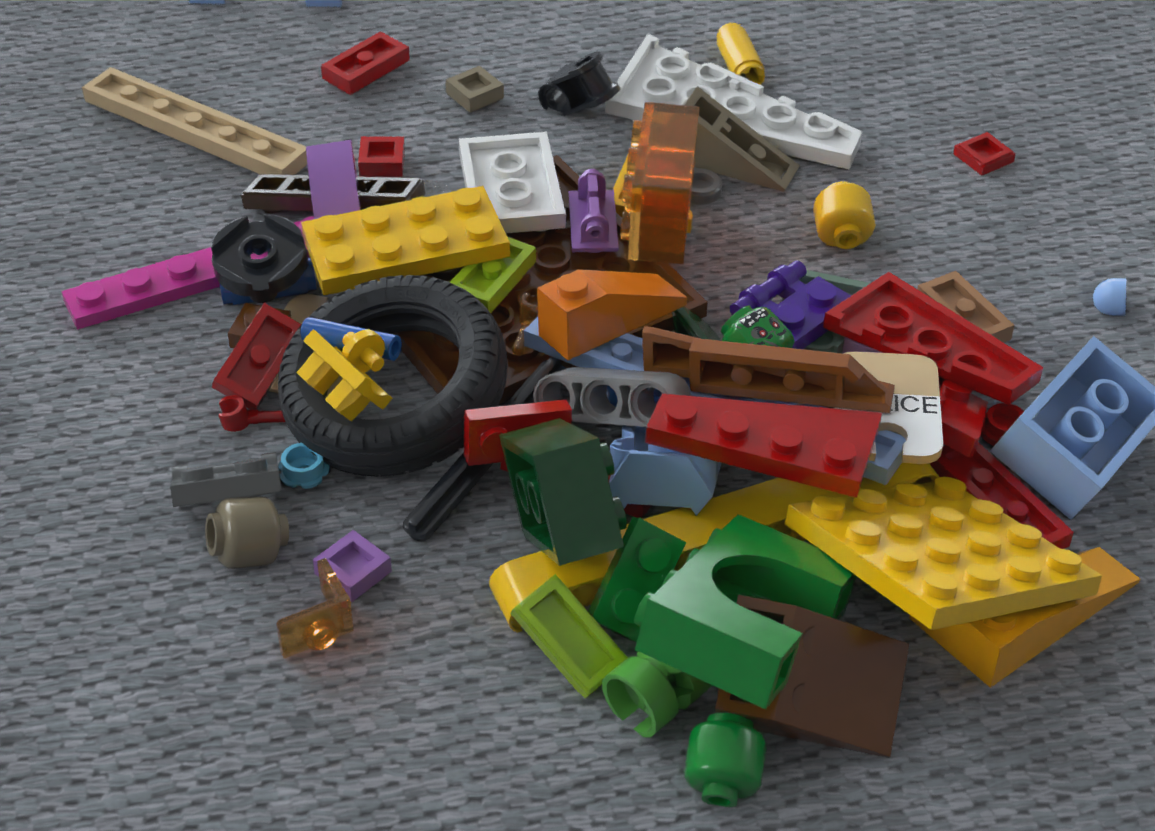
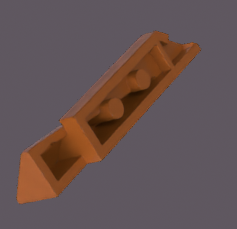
(766, 371)

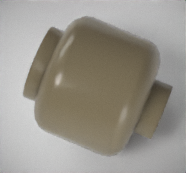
(246, 532)

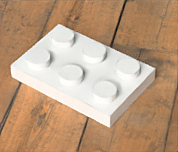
(517, 178)

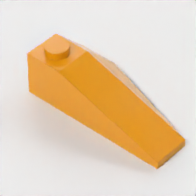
(1005, 642)

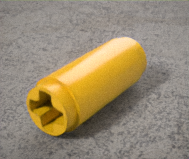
(740, 53)

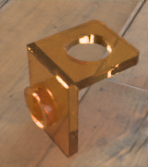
(320, 624)

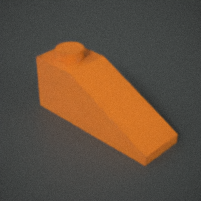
(598, 306)

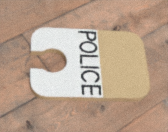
(914, 405)

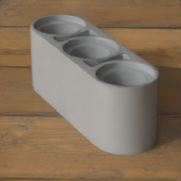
(589, 395)

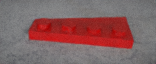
(781, 440)

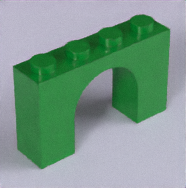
(704, 631)

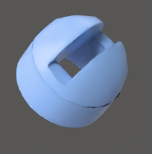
(1110, 297)

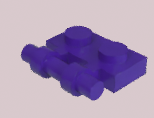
(803, 303)

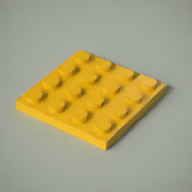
(942, 552)

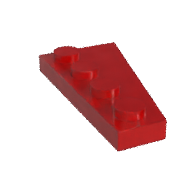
(905, 321)

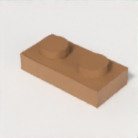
(970, 304)

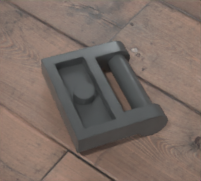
(225, 481)

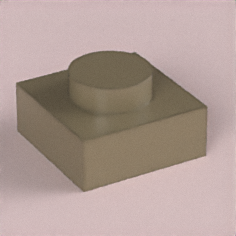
(474, 89)

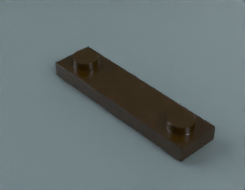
(292, 192)

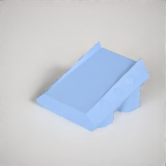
(659, 475)

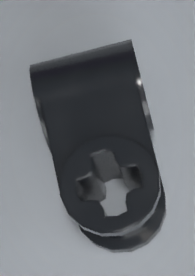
(578, 86)

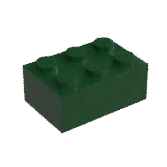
(564, 490)

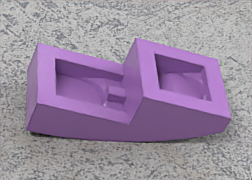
(333, 178)

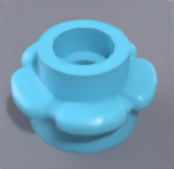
(301, 467)

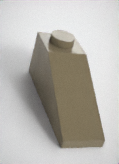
(736, 149)

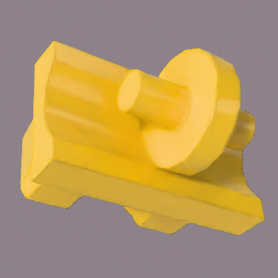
(360, 354)

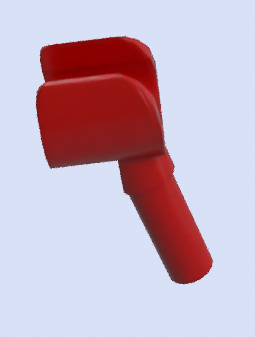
(237, 417)

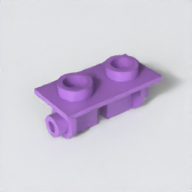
(593, 215)

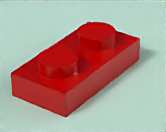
(365, 62)
(256, 357)
(485, 425)

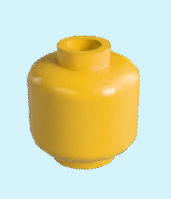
(845, 213)

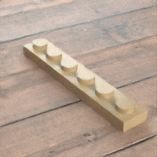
(195, 124)

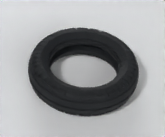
(424, 434)

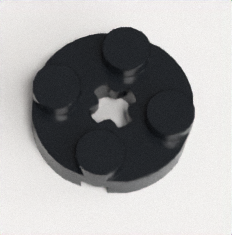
(265, 276)

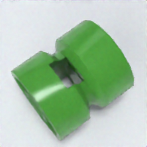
(652, 688)

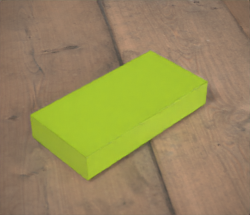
(568, 635)

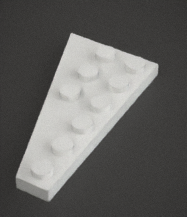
(671, 77)

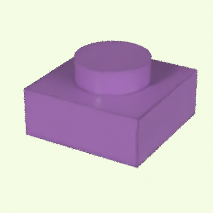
(356, 563)

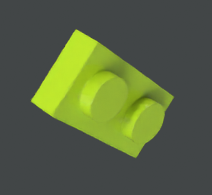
(496, 278)

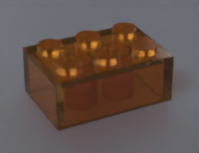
(660, 182)

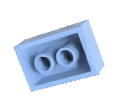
(1080, 428)

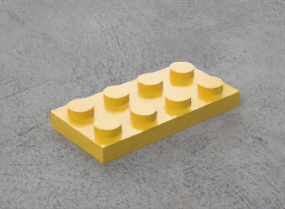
(405, 239)

